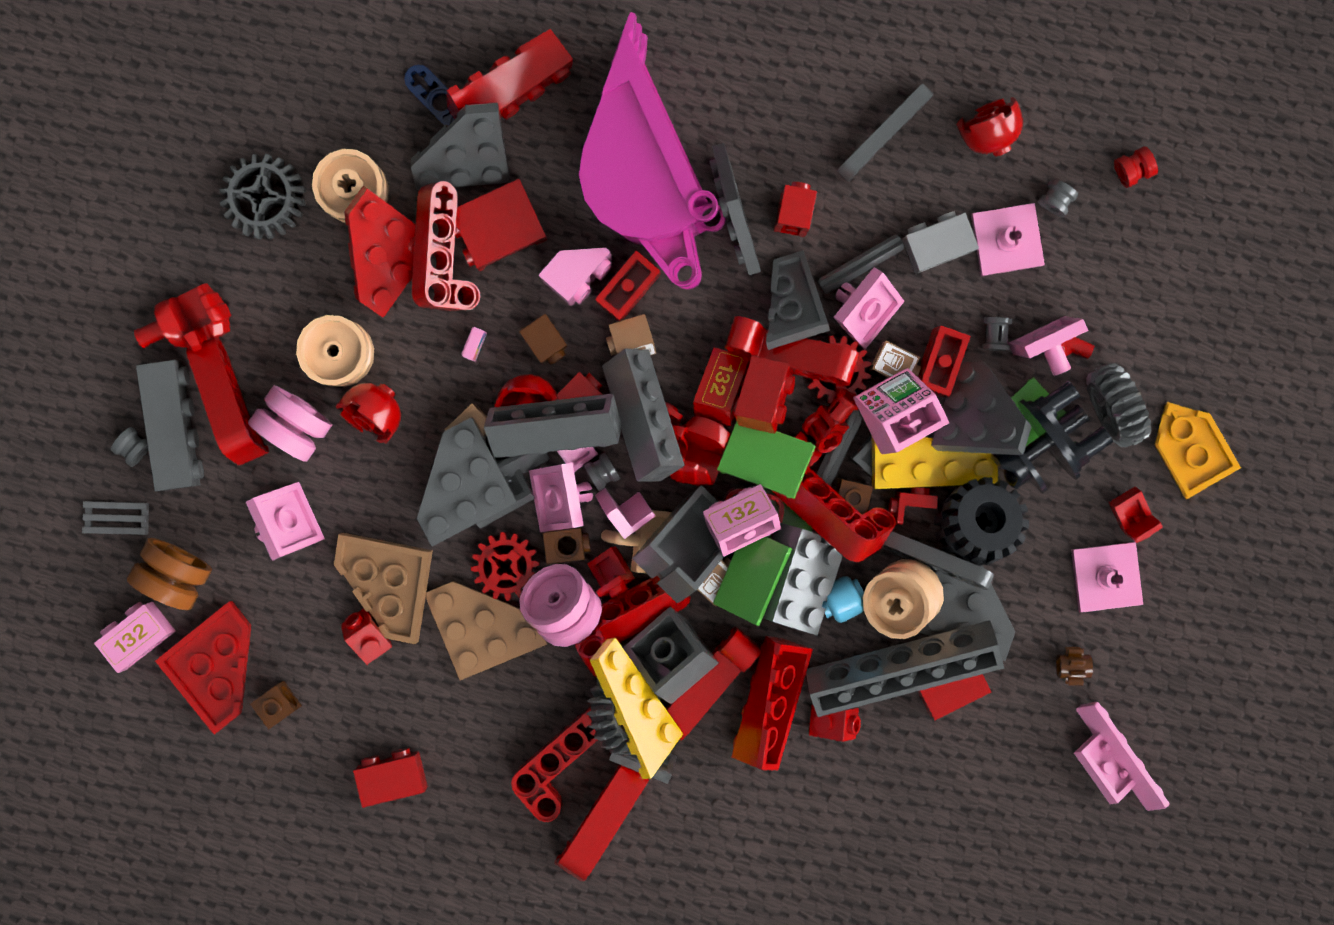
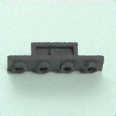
(513, 470)

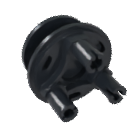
(1052, 437)

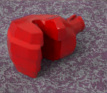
(187, 319)
(702, 448)

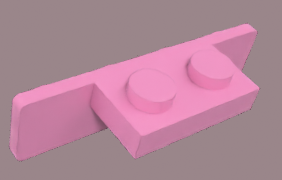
(1113, 762)

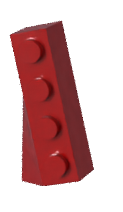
(515, 79)
(771, 703)

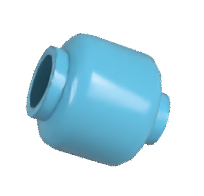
(844, 600)

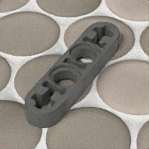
(885, 132)
(938, 560)

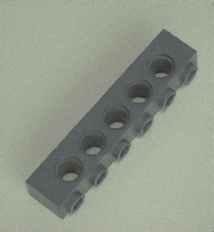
(904, 668)

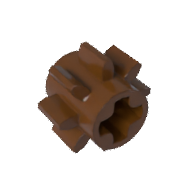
(1074, 666)

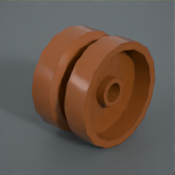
(168, 574)

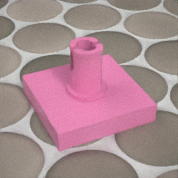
(1007, 239)
(867, 307)
(1049, 340)
(558, 497)
(284, 520)
(1107, 577)

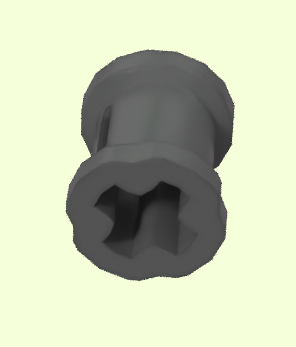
(997, 334)

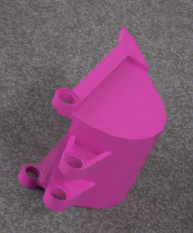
(638, 169)

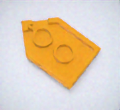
(1193, 449)

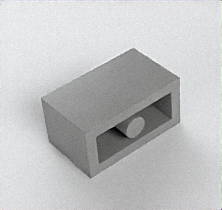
(940, 242)

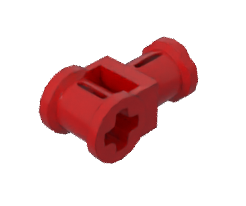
(830, 421)

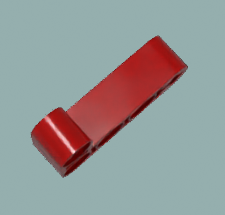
(442, 248)
(805, 356)
(225, 403)
(837, 520)
(628, 616)
(734, 655)
(543, 775)
(601, 823)

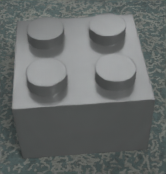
(670, 655)

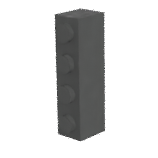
(643, 415)
(169, 425)
(553, 425)

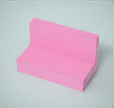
(629, 515)

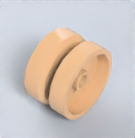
(341, 170)
(321, 338)
(903, 598)

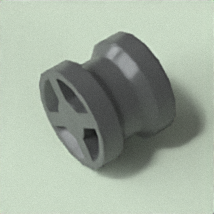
(1058, 198)
(130, 446)
(602, 471)

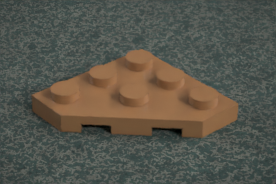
(387, 582)
(479, 628)

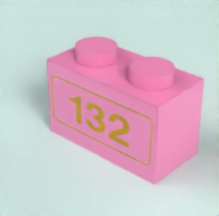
(741, 519)
(135, 636)

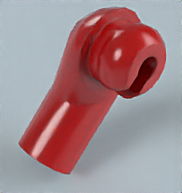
(1078, 347)

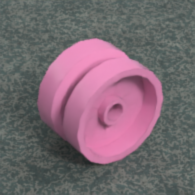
(288, 426)
(560, 605)

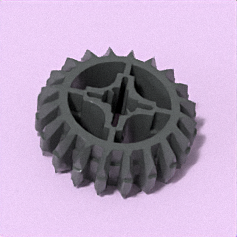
(262, 208)
(1118, 405)
(604, 722)

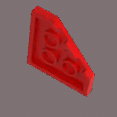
(379, 250)
(212, 666)

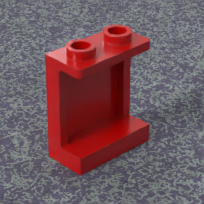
(498, 225)

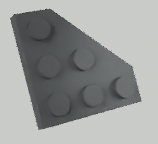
(466, 151)
(733, 209)
(981, 415)
(462, 484)
(968, 606)

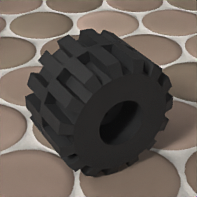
(984, 506)

